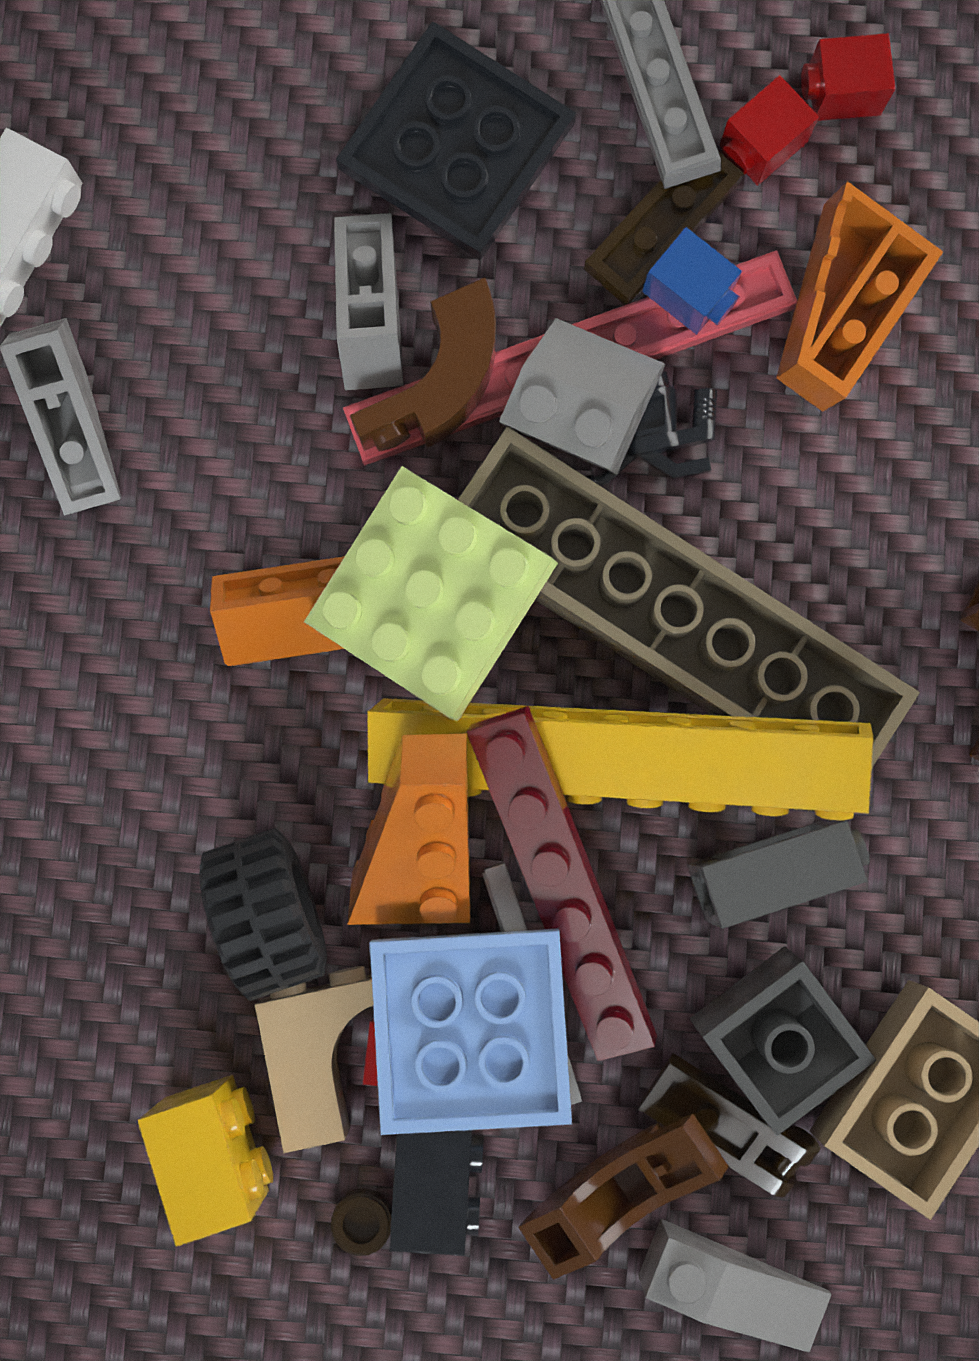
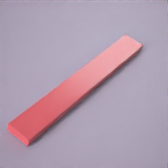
(637, 326)

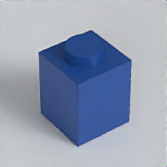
(693, 282)

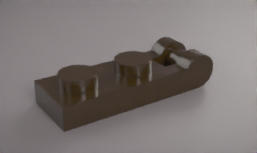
(731, 1125)

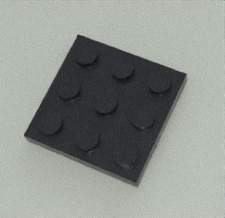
(456, 140)

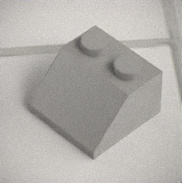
(582, 395)

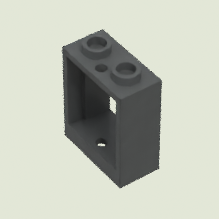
(779, 872)

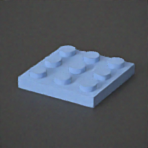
(470, 1032)

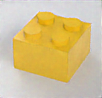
(206, 1159)

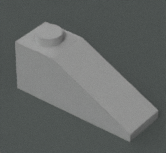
(367, 302)
(62, 414)
(730, 1289)

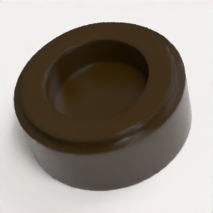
(361, 1222)

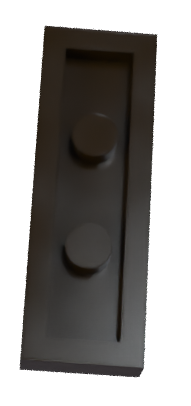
(653, 225)

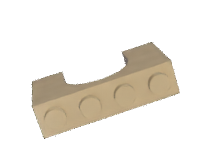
(300, 1049)

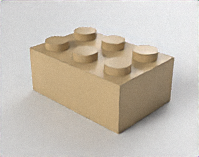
(915, 1108)

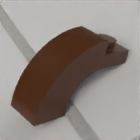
(452, 385)
(618, 1191)

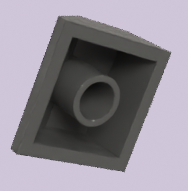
(782, 1039)

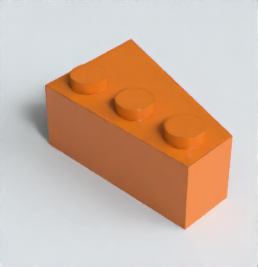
(851, 295)
(419, 840)

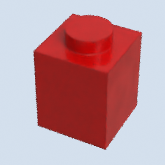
(849, 77)
(768, 130)

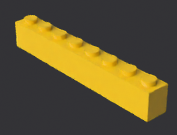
(665, 756)

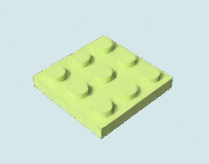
(430, 593)

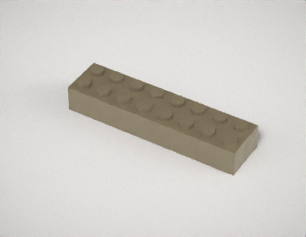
(675, 605)

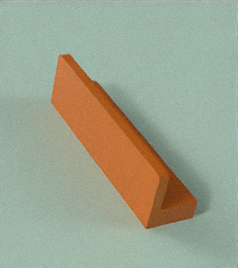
(264, 611)

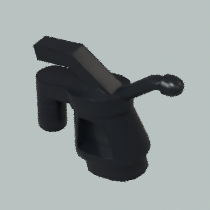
(659, 433)

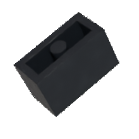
(432, 1192)

